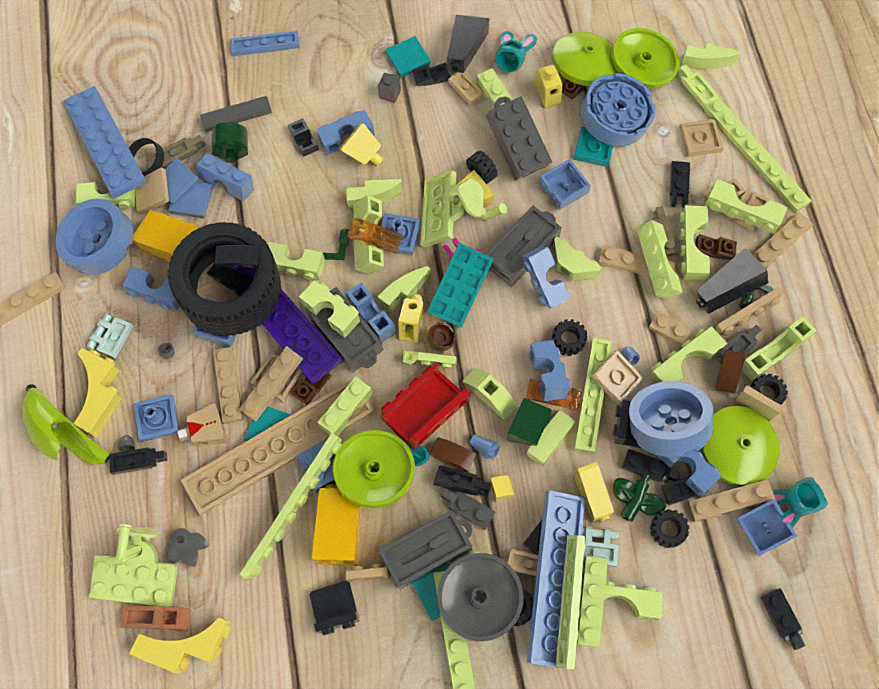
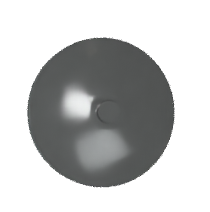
(480, 597)

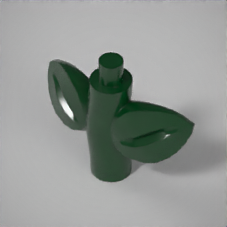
(637, 498)

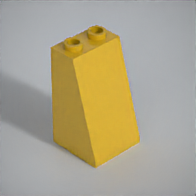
(161, 234)
(336, 529)

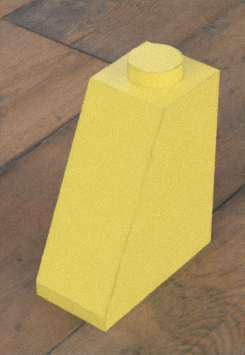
(592, 487)

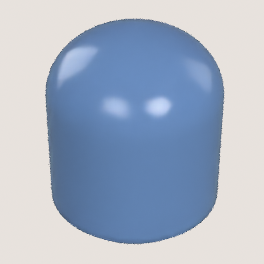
(628, 353)

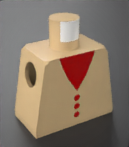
(205, 427)

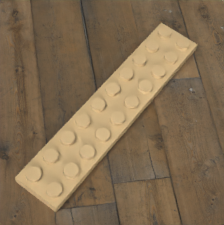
(264, 453)

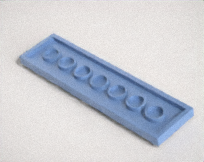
(104, 142)
(561, 517)

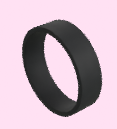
(135, 146)

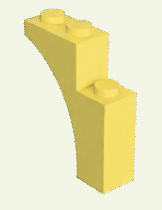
(101, 397)
(174, 654)

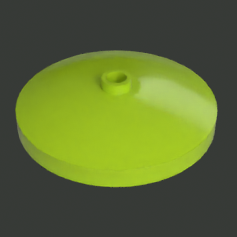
(583, 57)
(645, 57)
(742, 446)
(368, 453)

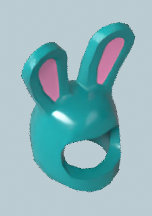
(513, 52)
(803, 497)

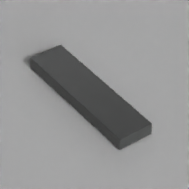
(236, 113)

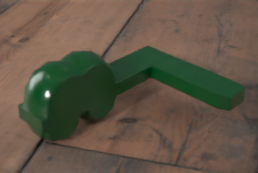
(344, 242)
(747, 299)

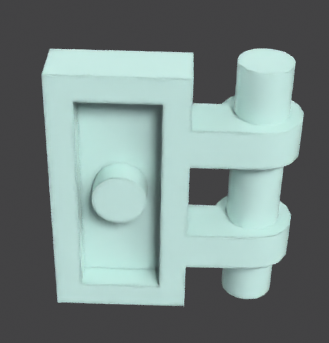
(113, 339)
(601, 549)

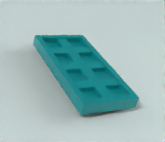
(460, 285)

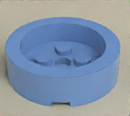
(612, 124)
(80, 231)
(667, 402)

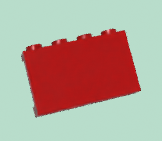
(423, 406)

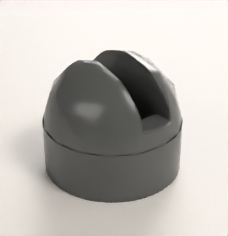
(162, 350)
(126, 443)

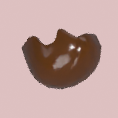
(441, 337)

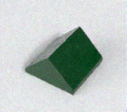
(528, 423)

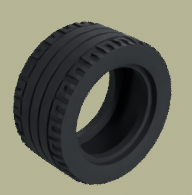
(228, 317)

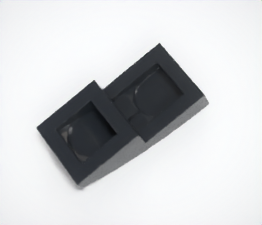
(430, 76)
(303, 137)
(234, 255)
(228, 277)

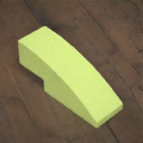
(709, 57)
(375, 188)
(403, 288)
(551, 438)

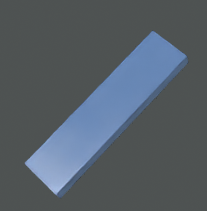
(264, 43)

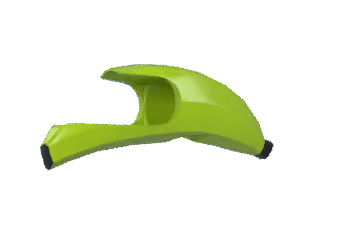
(38, 421)

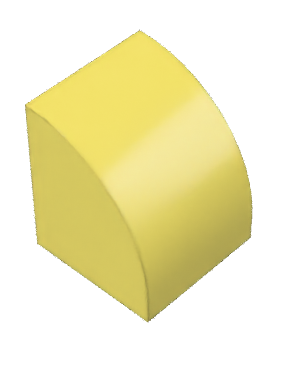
(502, 488)

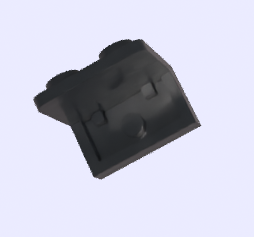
(622, 429)
(334, 608)

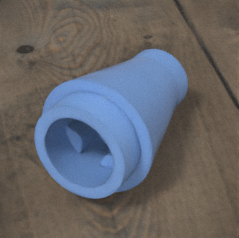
(486, 447)

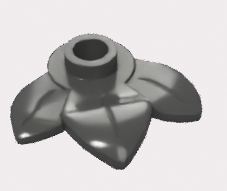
(188, 549)

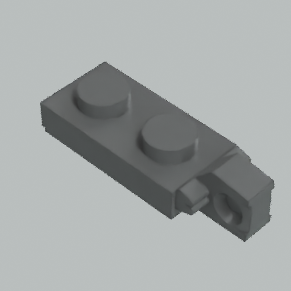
(741, 343)
(468, 508)

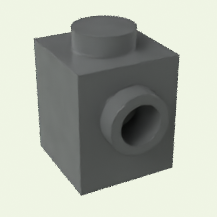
(389, 87)

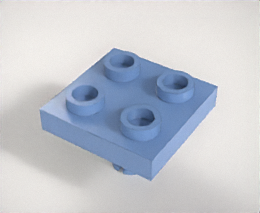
(407, 227)
(156, 418)

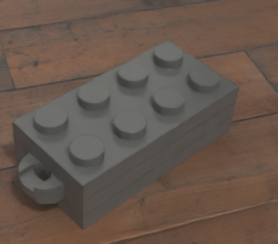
(518, 137)
(528, 233)
(358, 347)
(427, 549)

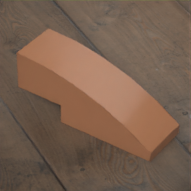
(155, 617)

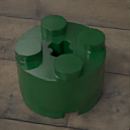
(229, 141)

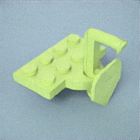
(447, 202)
(134, 571)

